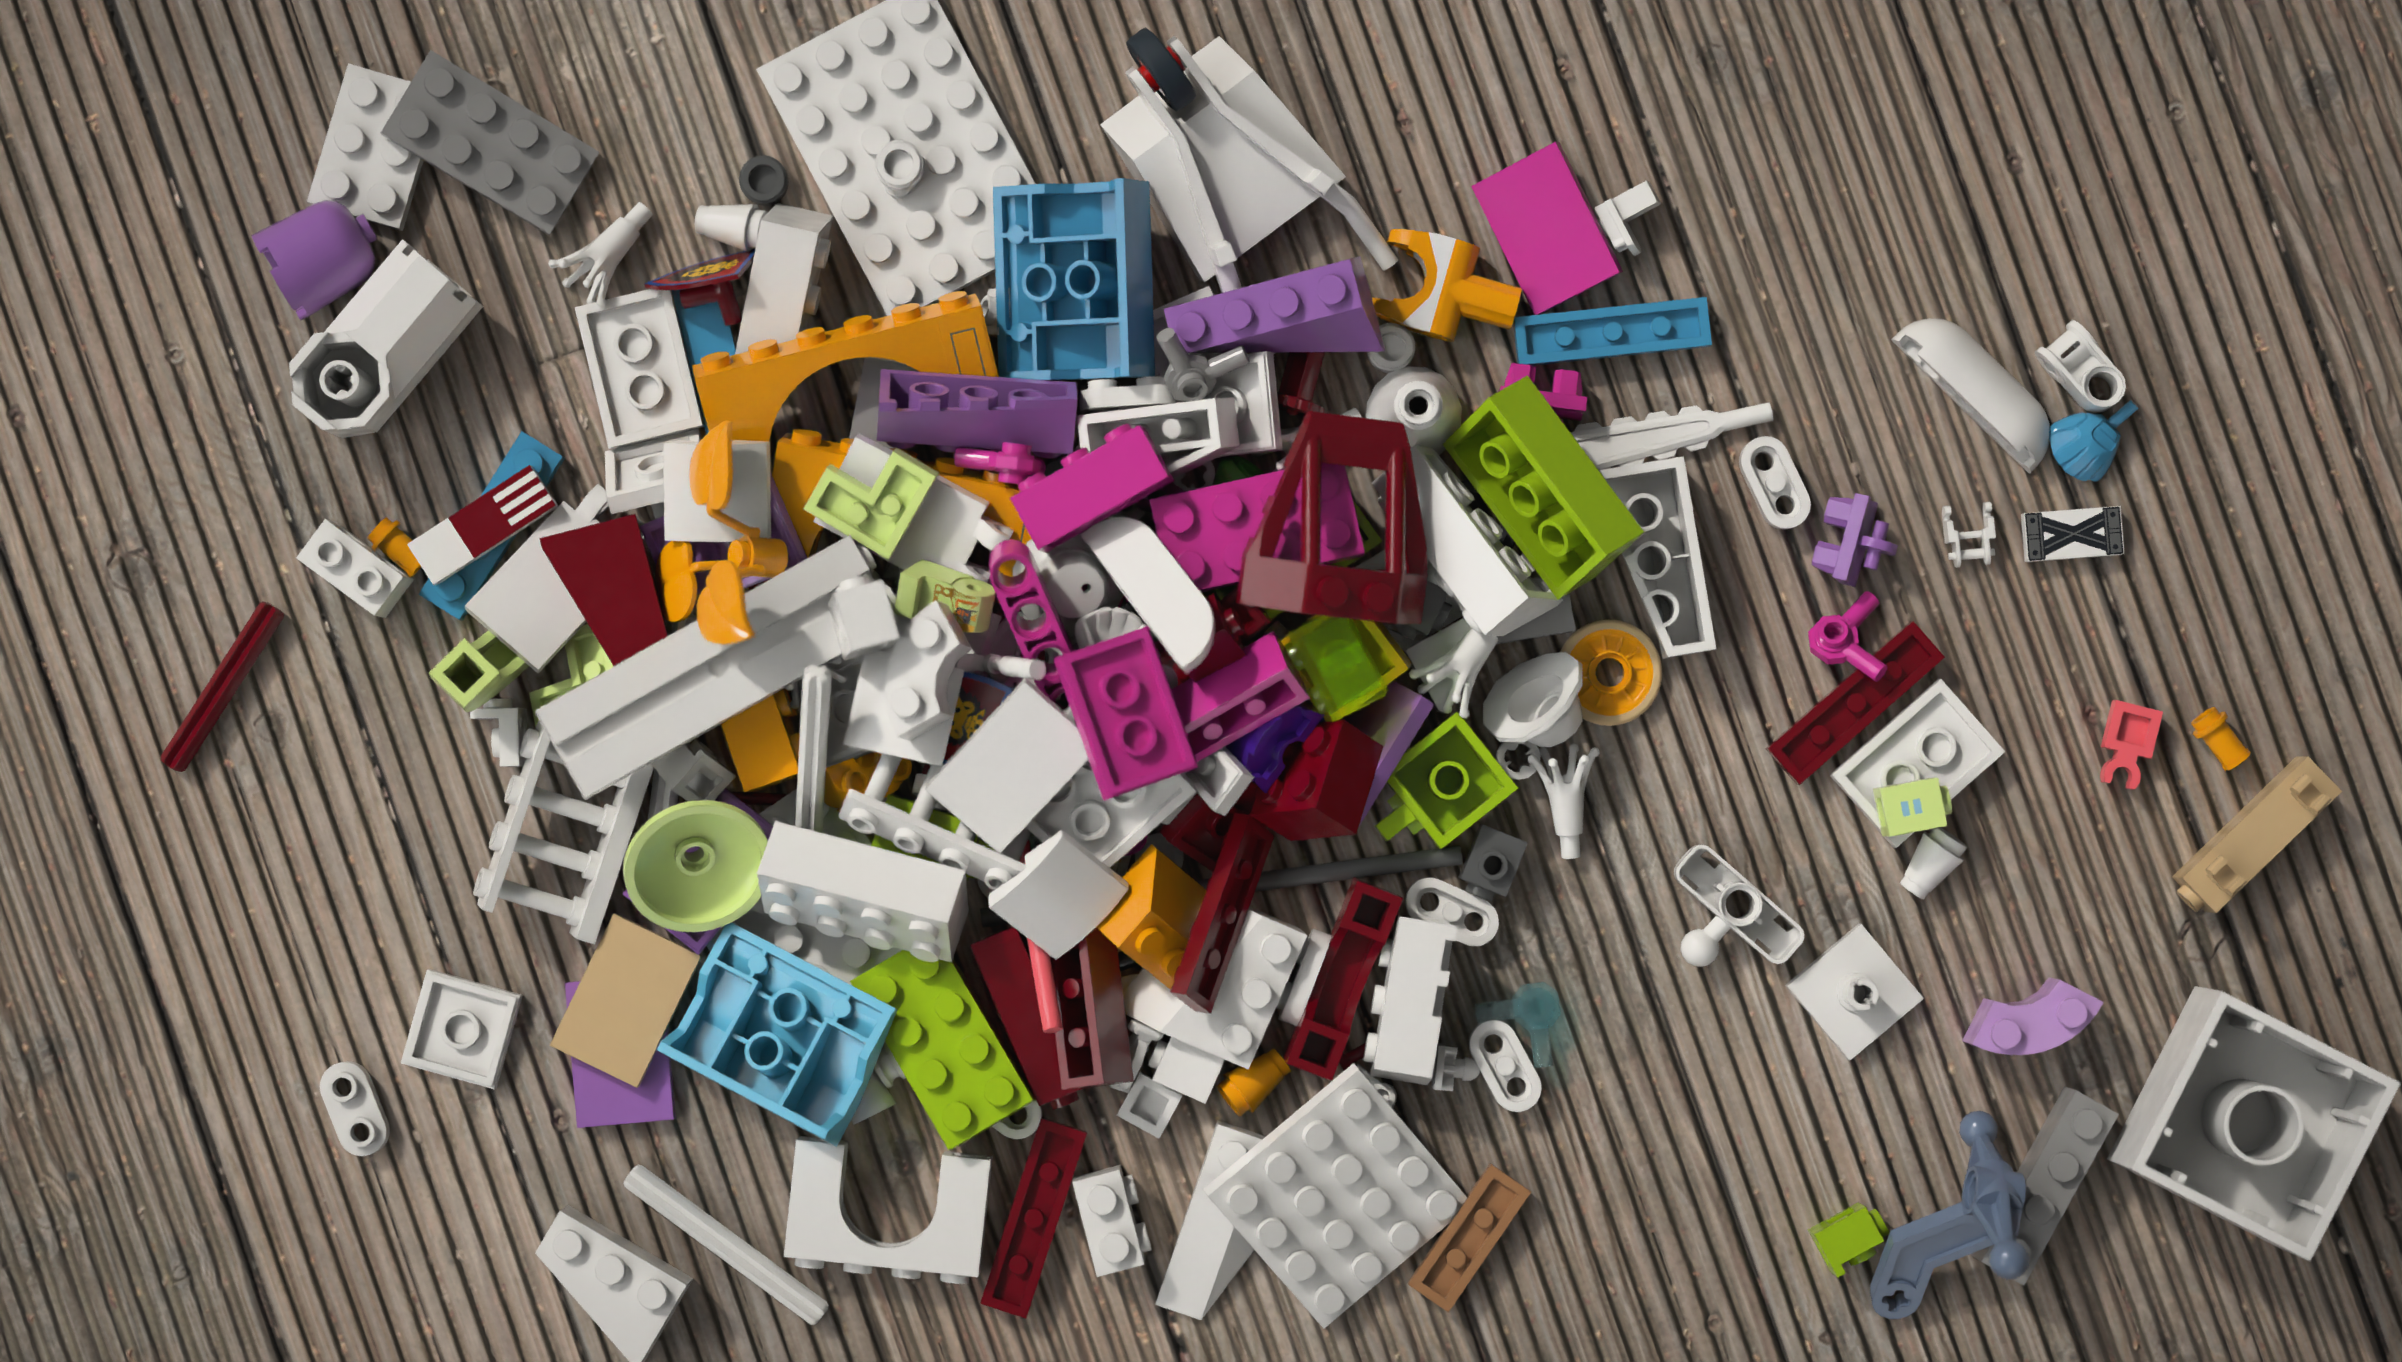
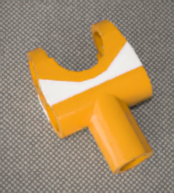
(1448, 288)

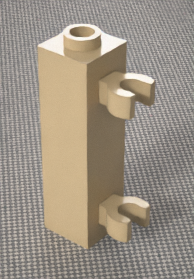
(2255, 835)

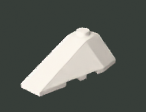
(1208, 1245)

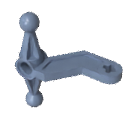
(1985, 1217)

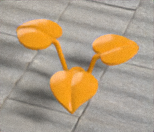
(722, 603)

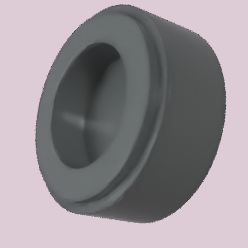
(763, 180)

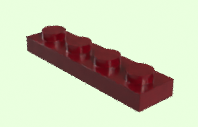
(1854, 704)
(1222, 913)
(1033, 1217)

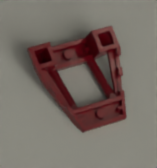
(1338, 590)

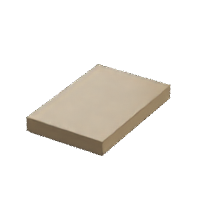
(626, 1000)

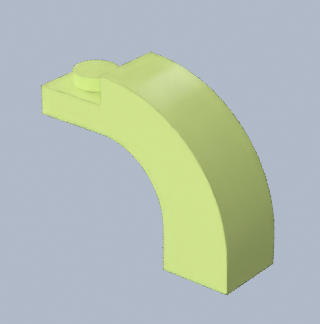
(477, 671)

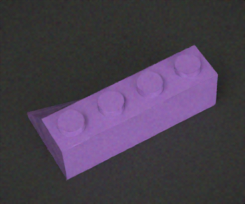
(1294, 313)
(976, 412)

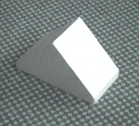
(1433, 649)

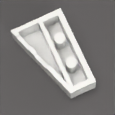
(784, 275)
(1182, 432)
(1410, 1001)
(613, 1281)

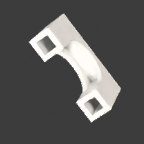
(823, 1231)

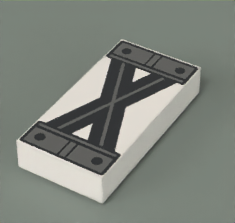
(2072, 534)

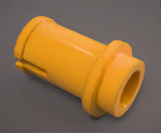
(393, 543)
(2220, 738)

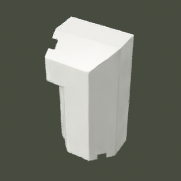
(380, 345)

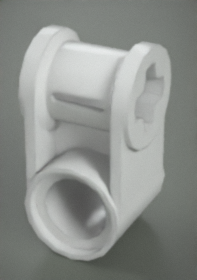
(2080, 366)

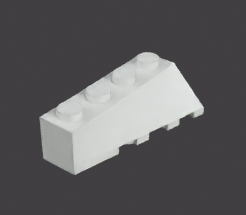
(1467, 552)
(1667, 555)

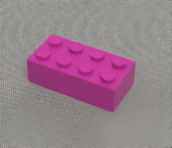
(1213, 525)

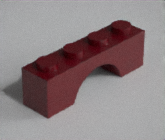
(1352, 951)

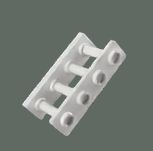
(916, 835)
(597, 866)

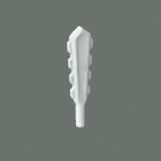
(1660, 434)

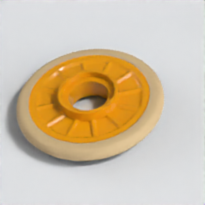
(1639, 664)

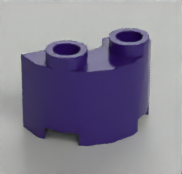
(1263, 747)

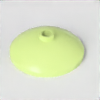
(697, 887)

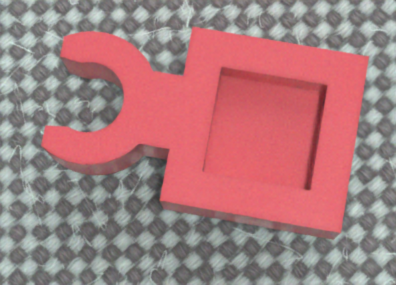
(2131, 734)

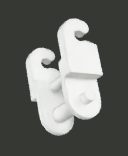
(1954, 537)

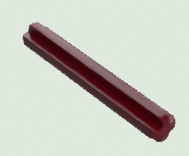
(222, 686)

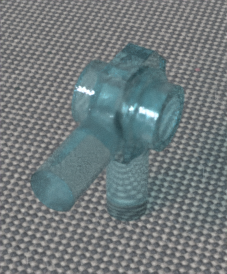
(1534, 1008)

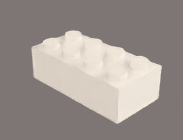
(863, 892)

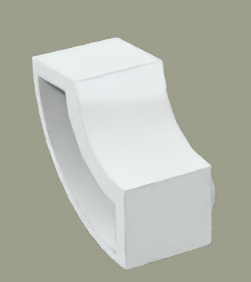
(921, 670)

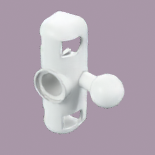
(1714, 885)

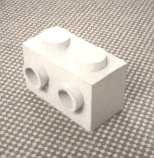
(1109, 1221)

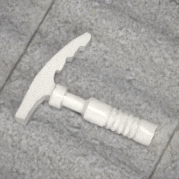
(1006, 666)

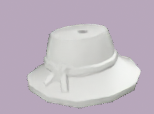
(1064, 574)
(1536, 701)

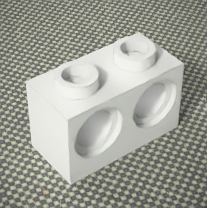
(354, 568)
(862, 617)

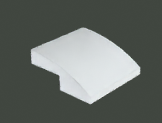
(748, 500)
(870, 724)
(1058, 895)

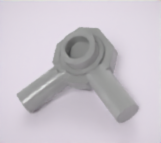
(1191, 375)

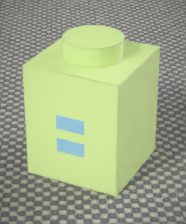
(1912, 806)

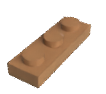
(1469, 1237)

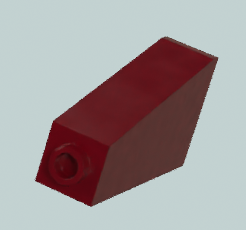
(610, 584)
(1010, 979)

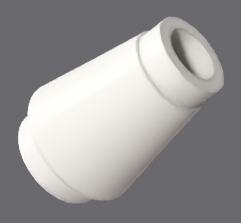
(730, 224)
(1932, 861)

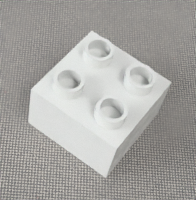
(2253, 1121)

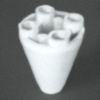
(1391, 403)

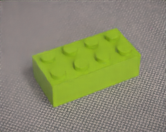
(1542, 487)
(947, 1046)

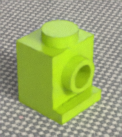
(1849, 1237)

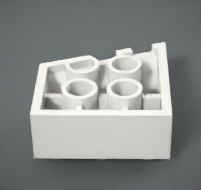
(1246, 998)

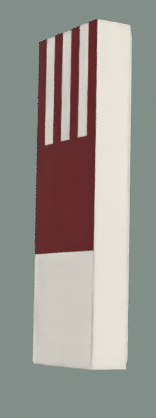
(482, 525)

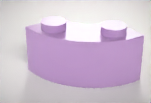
(2034, 1024)

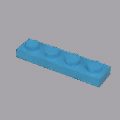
(1612, 331)
(462, 586)

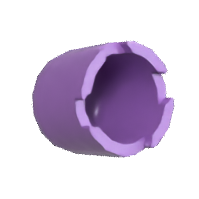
(318, 254)

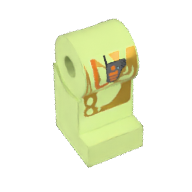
(966, 596)

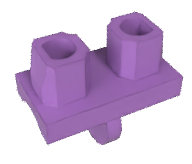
(1857, 519)

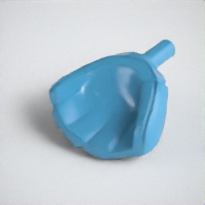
(2088, 442)

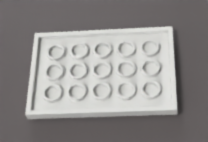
(910, 80)

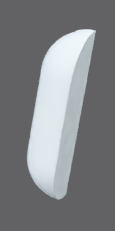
(1979, 387)
(1155, 587)

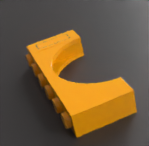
(756, 383)
(804, 457)

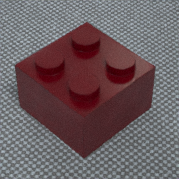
(1322, 784)

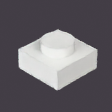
(1149, 1105)

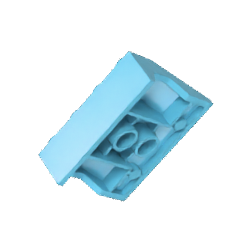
(781, 1033)

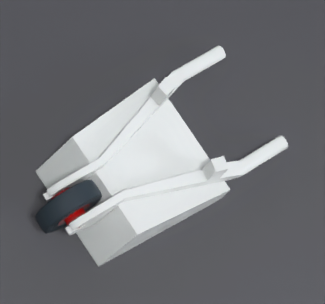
(1222, 155)

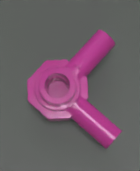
(1012, 463)
(1836, 638)

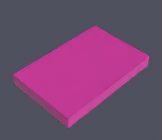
(1547, 228)
(1125, 713)

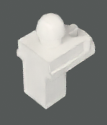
(1617, 212)
(1449, 1067)

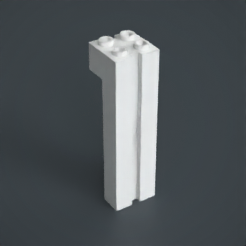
(694, 684)

